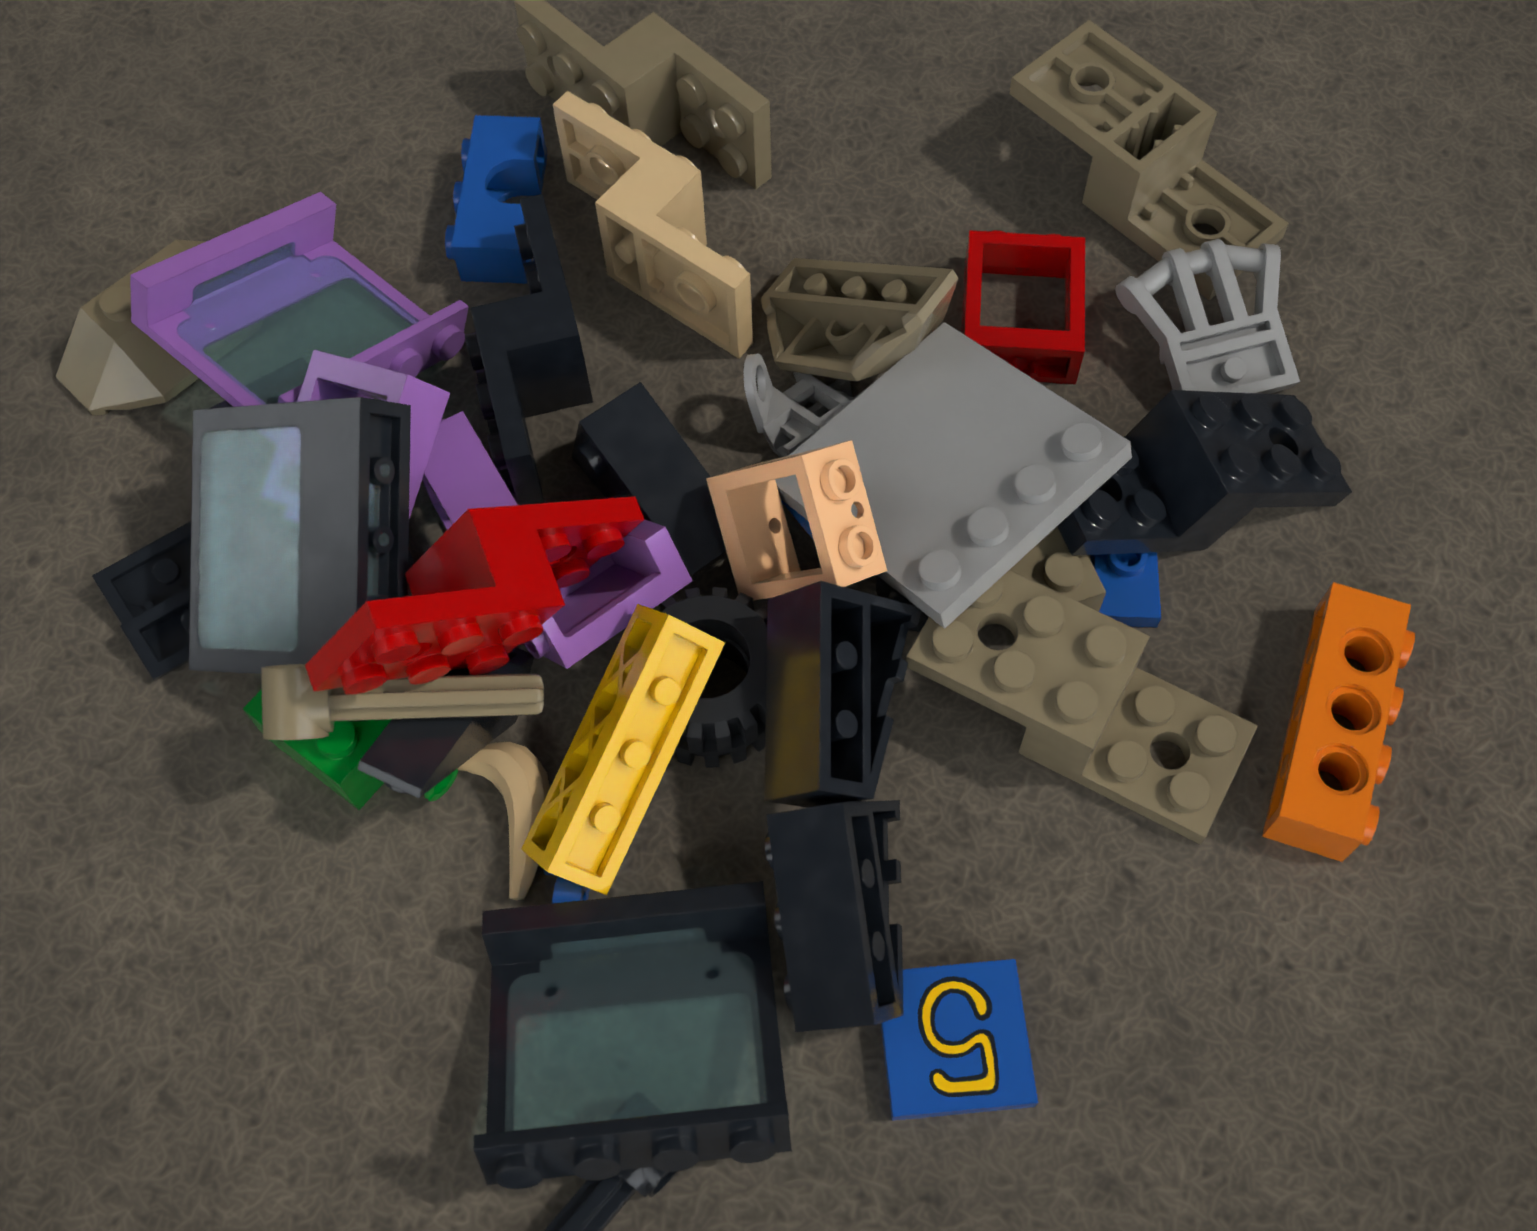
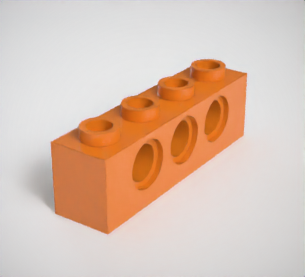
(1302, 806)

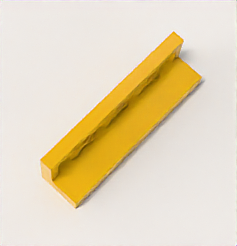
(622, 749)

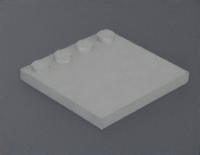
(964, 467)

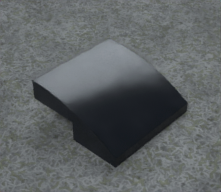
(153, 600)

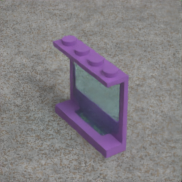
(271, 293)

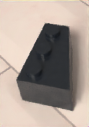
(637, 452)
(830, 692)
(836, 913)

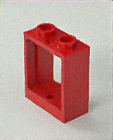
(1044, 354)

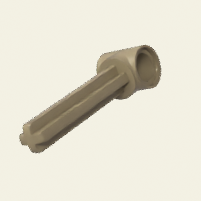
(298, 713)

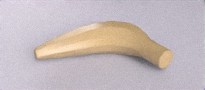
(524, 788)

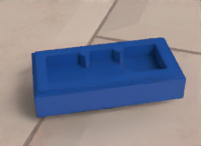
(1130, 587)

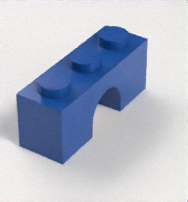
(499, 162)

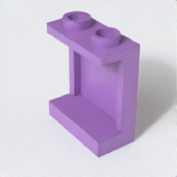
(601, 605)

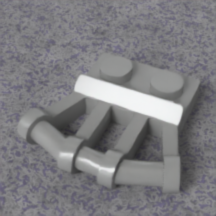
(1231, 356)

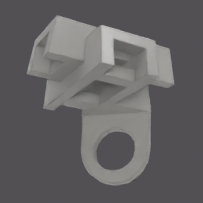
(781, 414)

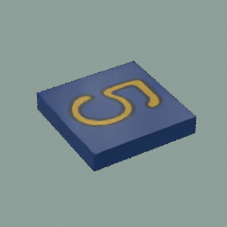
(959, 1042)

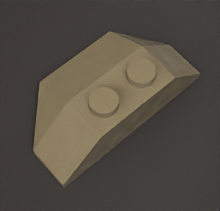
(852, 315)
(112, 360)

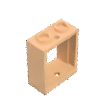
(759, 534)

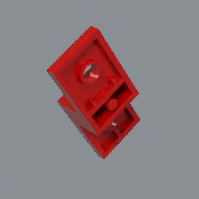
(475, 594)

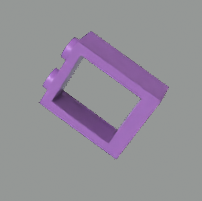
(341, 377)
(462, 472)

